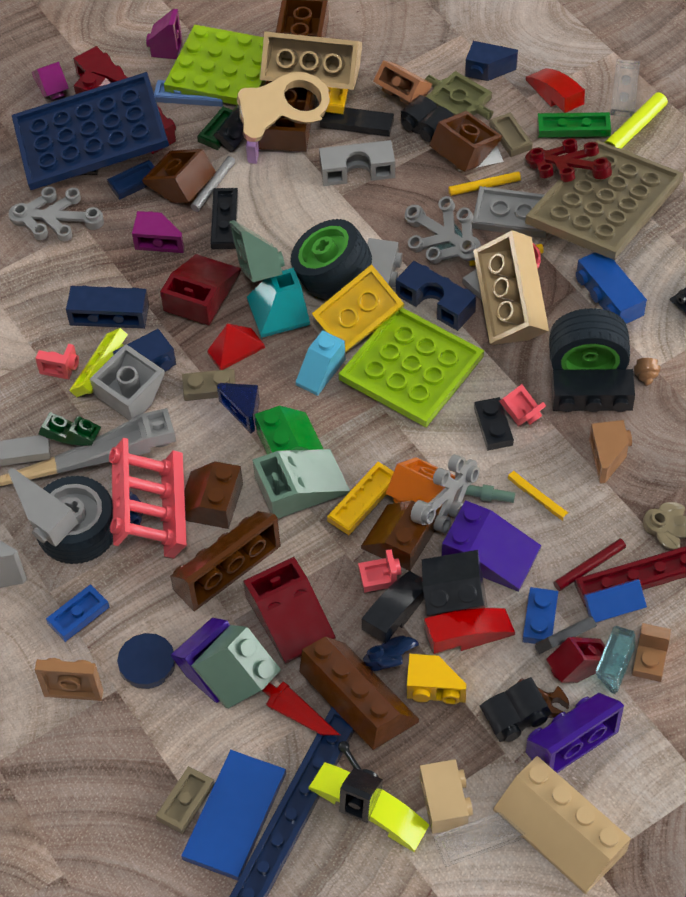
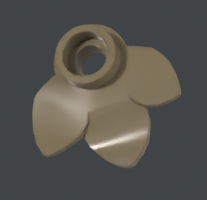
(669, 525)

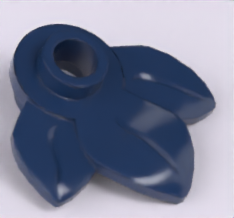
(389, 654)

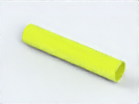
(638, 121)

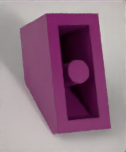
(166, 36)
(51, 80)
(156, 233)

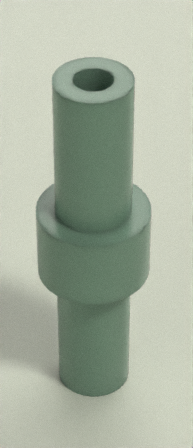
(488, 493)

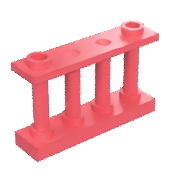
(170, 490)

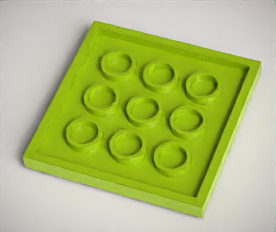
(217, 64)
(411, 366)

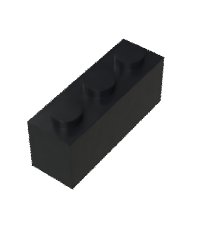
(593, 390)

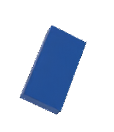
(615, 600)

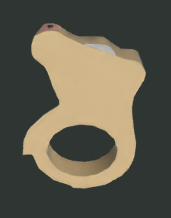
(266, 104)

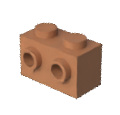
(401, 82)

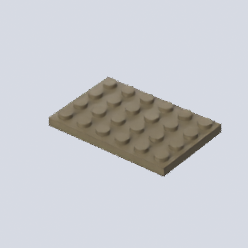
(607, 211)

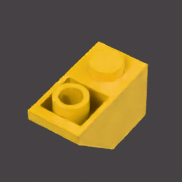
(433, 680)

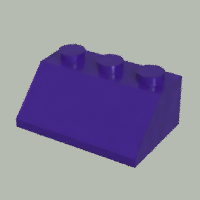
(576, 732)

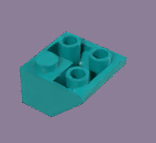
(278, 304)

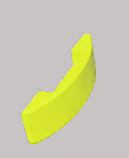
(389, 813)

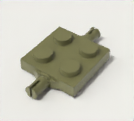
(460, 94)

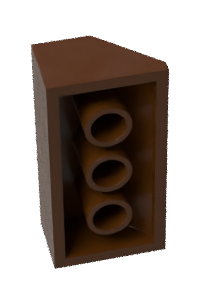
(226, 559)
(355, 691)

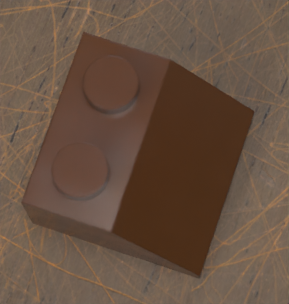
(464, 140)
(180, 175)
(213, 494)
(400, 534)

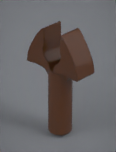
(557, 696)

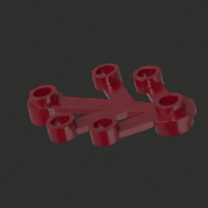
(543, 160)

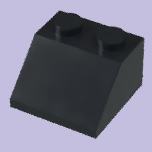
(453, 583)

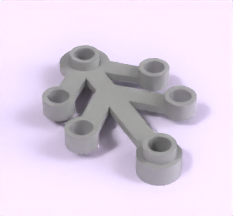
(24, 214)
(444, 233)
(466, 474)

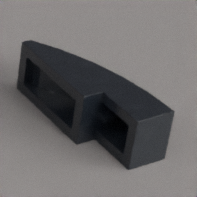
(394, 607)

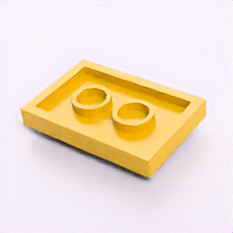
(358, 308)

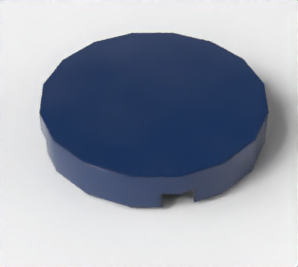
(146, 660)

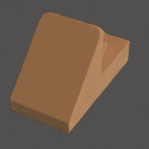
(651, 652)

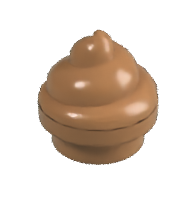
(647, 370)

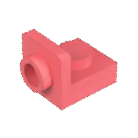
(56, 364)

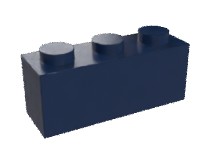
(107, 307)

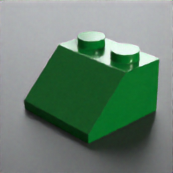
(285, 430)

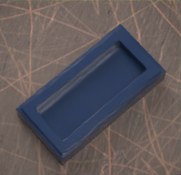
(130, 180)

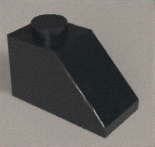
(360, 794)

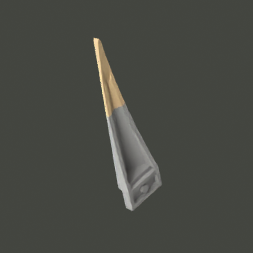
(142, 433)

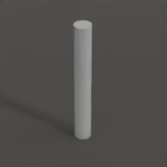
(213, 183)

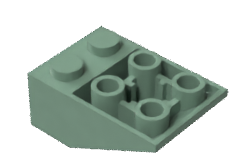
(298, 479)

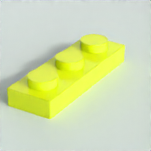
(110, 343)

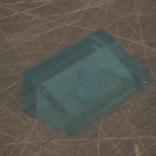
(616, 658)

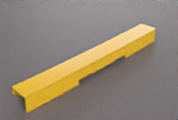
(537, 495)

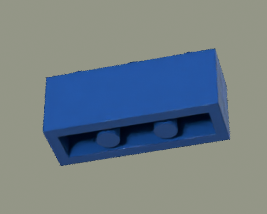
(610, 287)

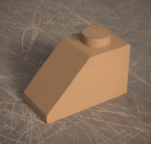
(609, 446)

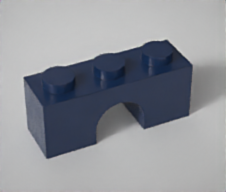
(422, 283)

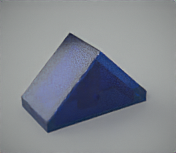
(241, 402)

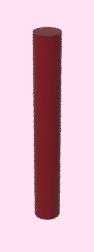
(589, 564)

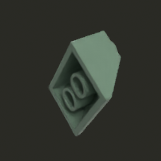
(255, 254)

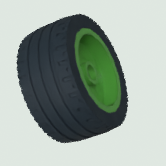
(330, 257)
(589, 341)

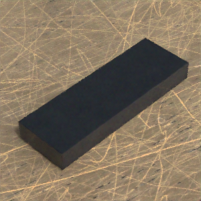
(359, 121)
(223, 210)

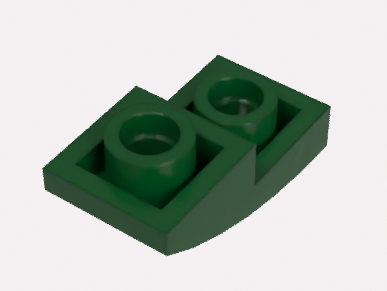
(79, 432)

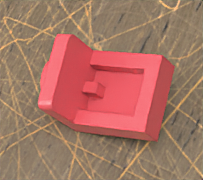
(522, 406)
(379, 573)

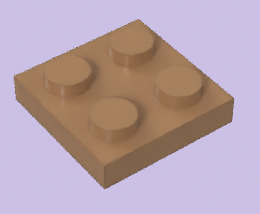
(69, 679)

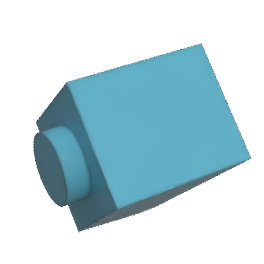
(321, 362)

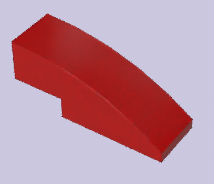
(557, 89)
(467, 628)

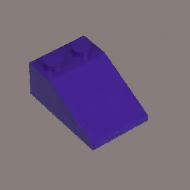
(503, 549)

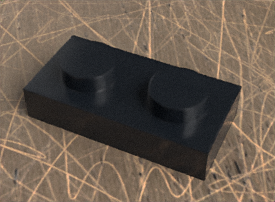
(231, 130)
(493, 424)

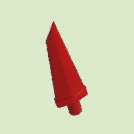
(291, 705)

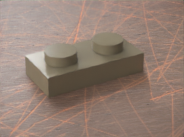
(204, 384)
(185, 800)

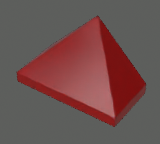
(234, 345)

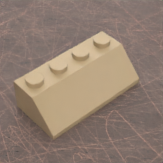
(329, 59)
(510, 289)
(563, 825)

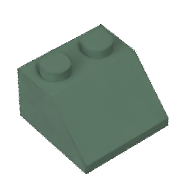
(236, 666)

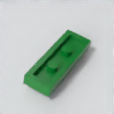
(574, 124)

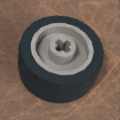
(94, 514)

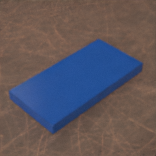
(234, 815)

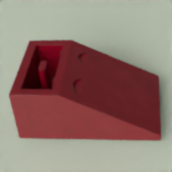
(198, 288)
(287, 608)

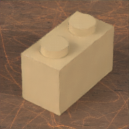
(444, 795)

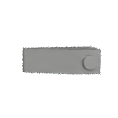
(47, 514)

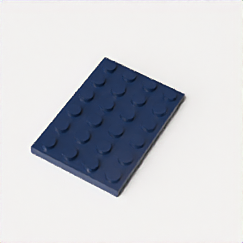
(89, 131)

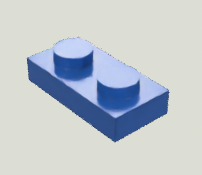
(77, 613)
(540, 615)

